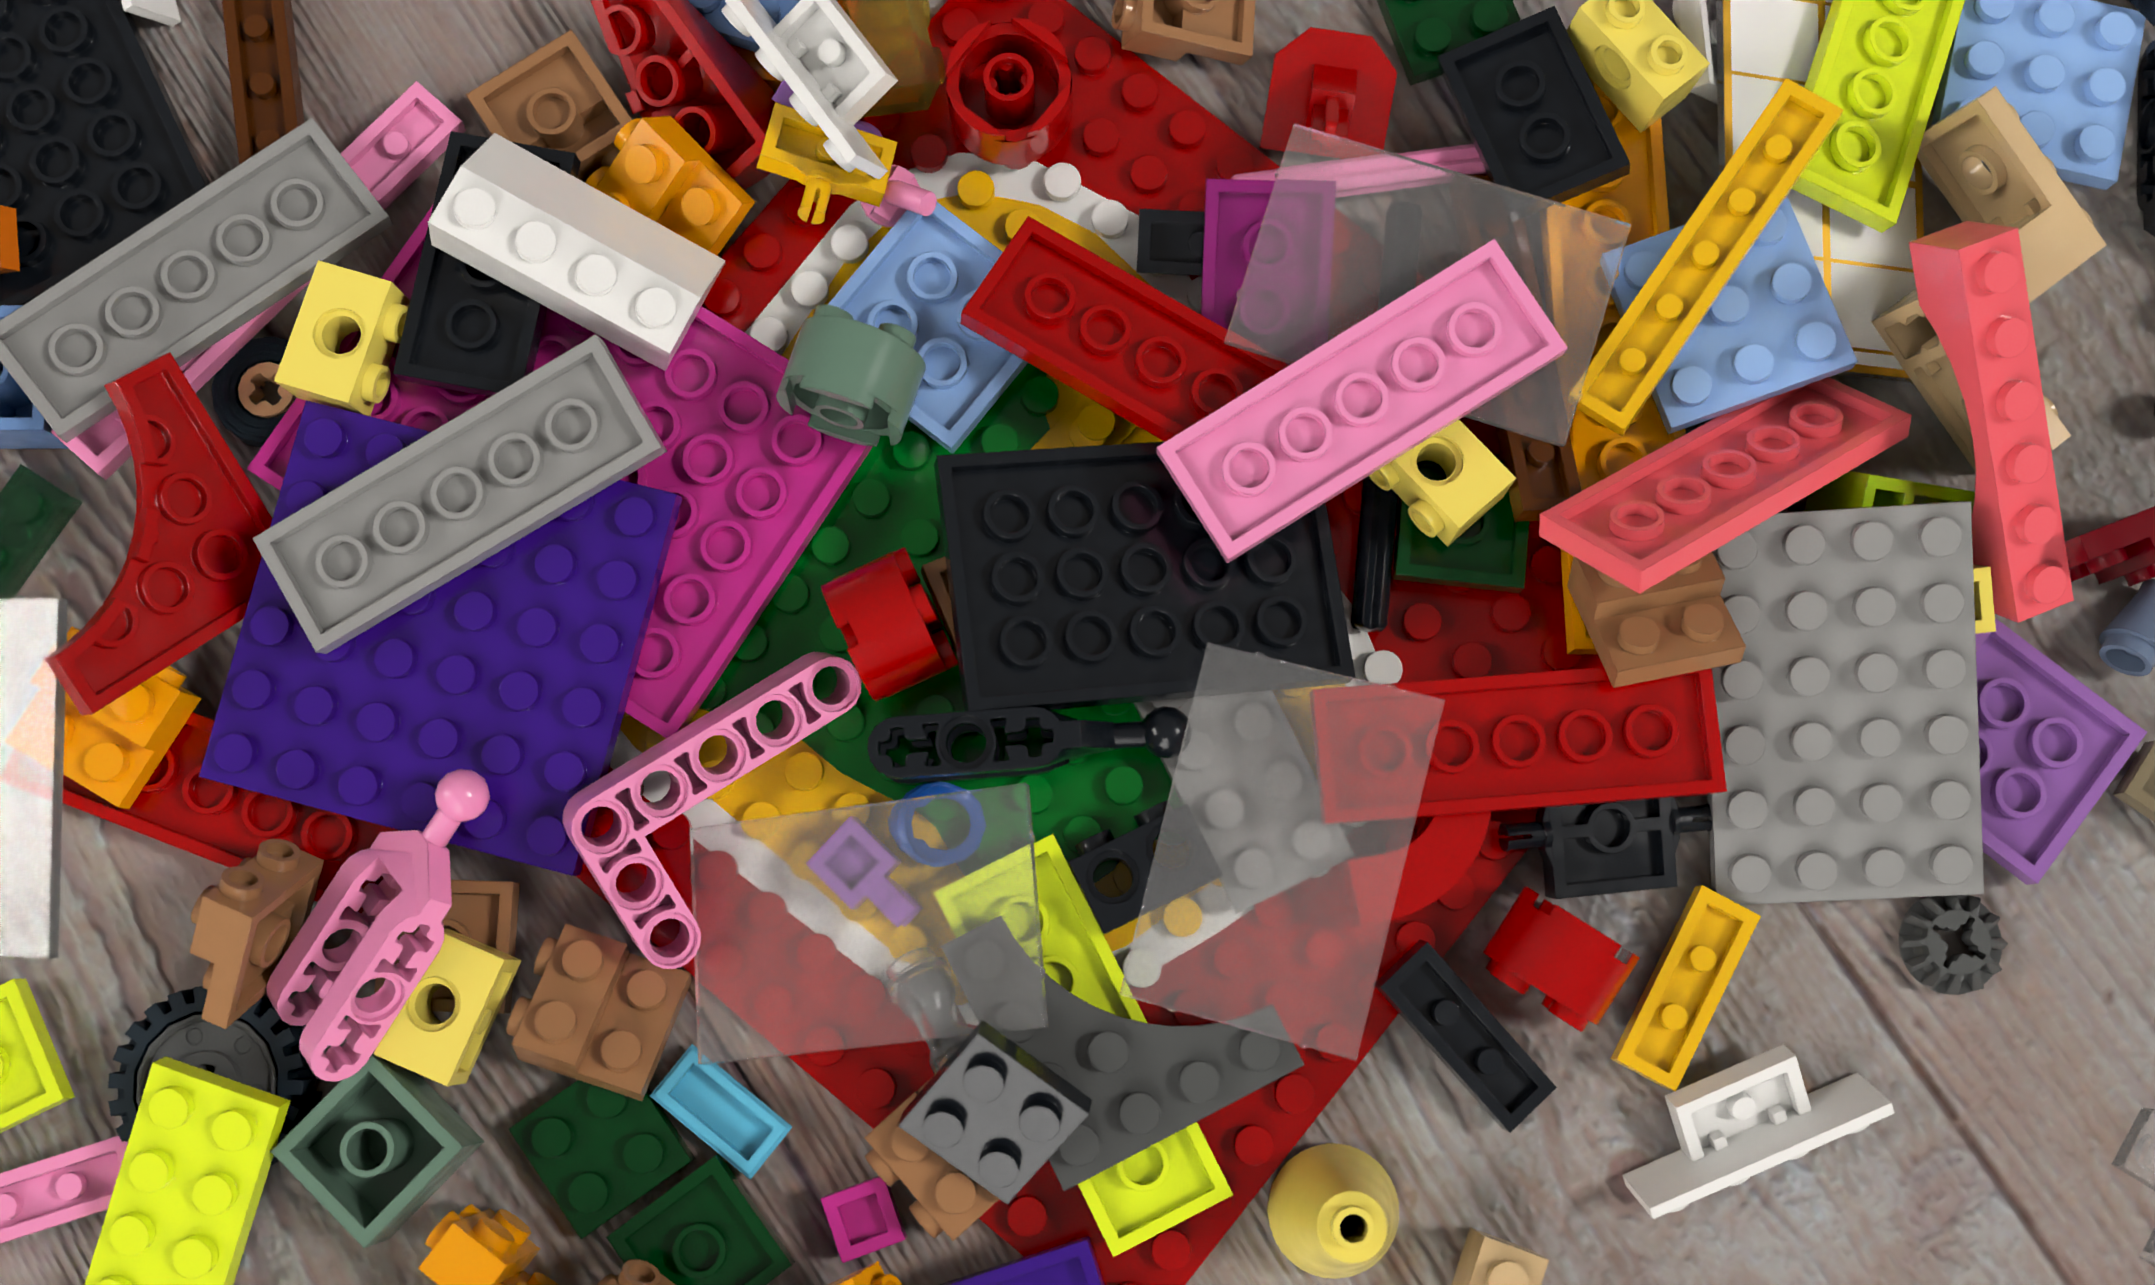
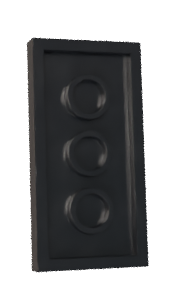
(461, 323)

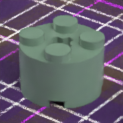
(852, 377)

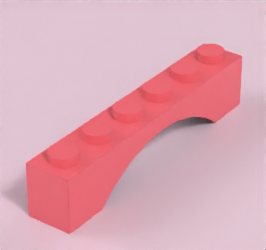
(1979, 306)

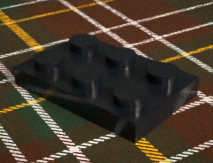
(1534, 110)

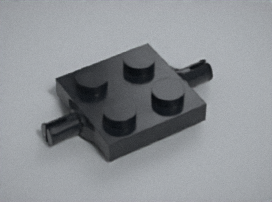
(1607, 845)

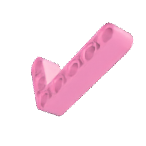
(690, 785)

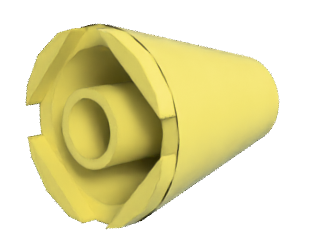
(1313, 1198)

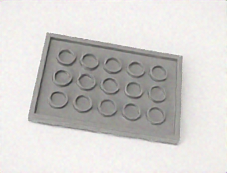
(1850, 709)

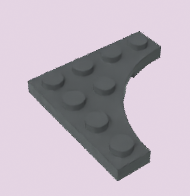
(1143, 1076)

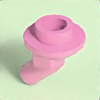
(900, 195)

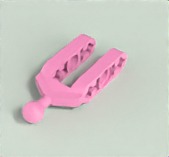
(410, 895)

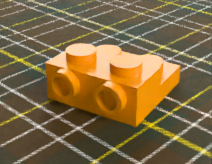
(673, 182)
(127, 739)
(481, 1250)

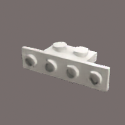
(826, 66)
(1749, 1123)

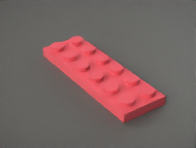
(1721, 481)

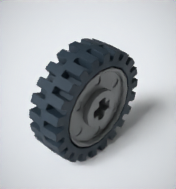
(252, 1051)

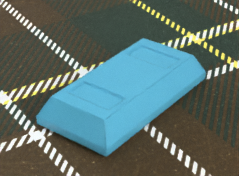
(721, 1112)

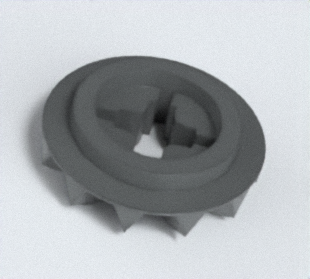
(1925, 951)

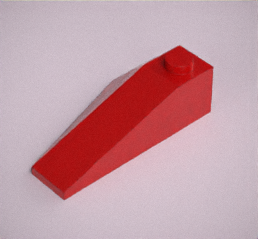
(692, 74)

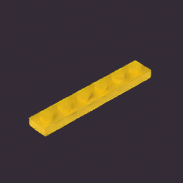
(1706, 254)

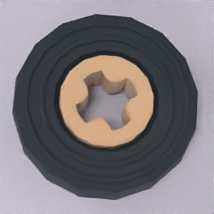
(238, 391)

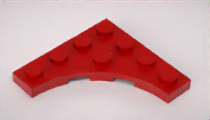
(188, 549)

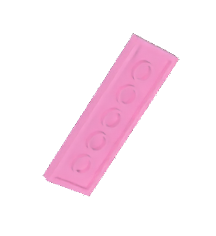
(1361, 400)

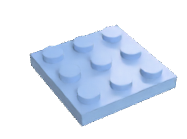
(2062, 70)
(923, 282)
(1760, 336)

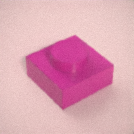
(863, 1218)

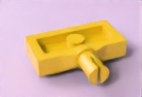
(797, 152)

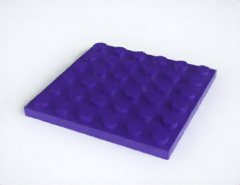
(491, 673)

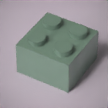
(377, 1149)

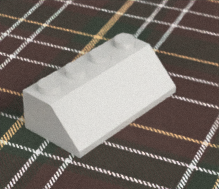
(574, 250)

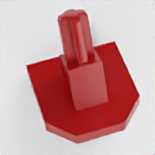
(1330, 85)

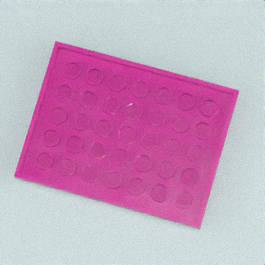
(743, 465)

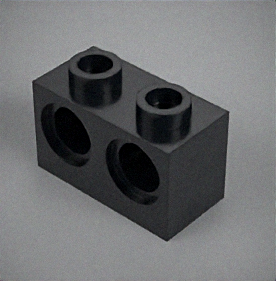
(1132, 850)

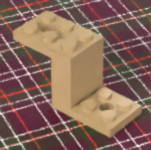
(2017, 193)

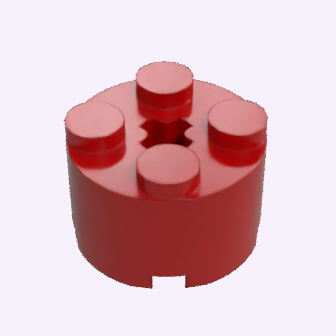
(1004, 59)
(889, 624)
(1560, 958)

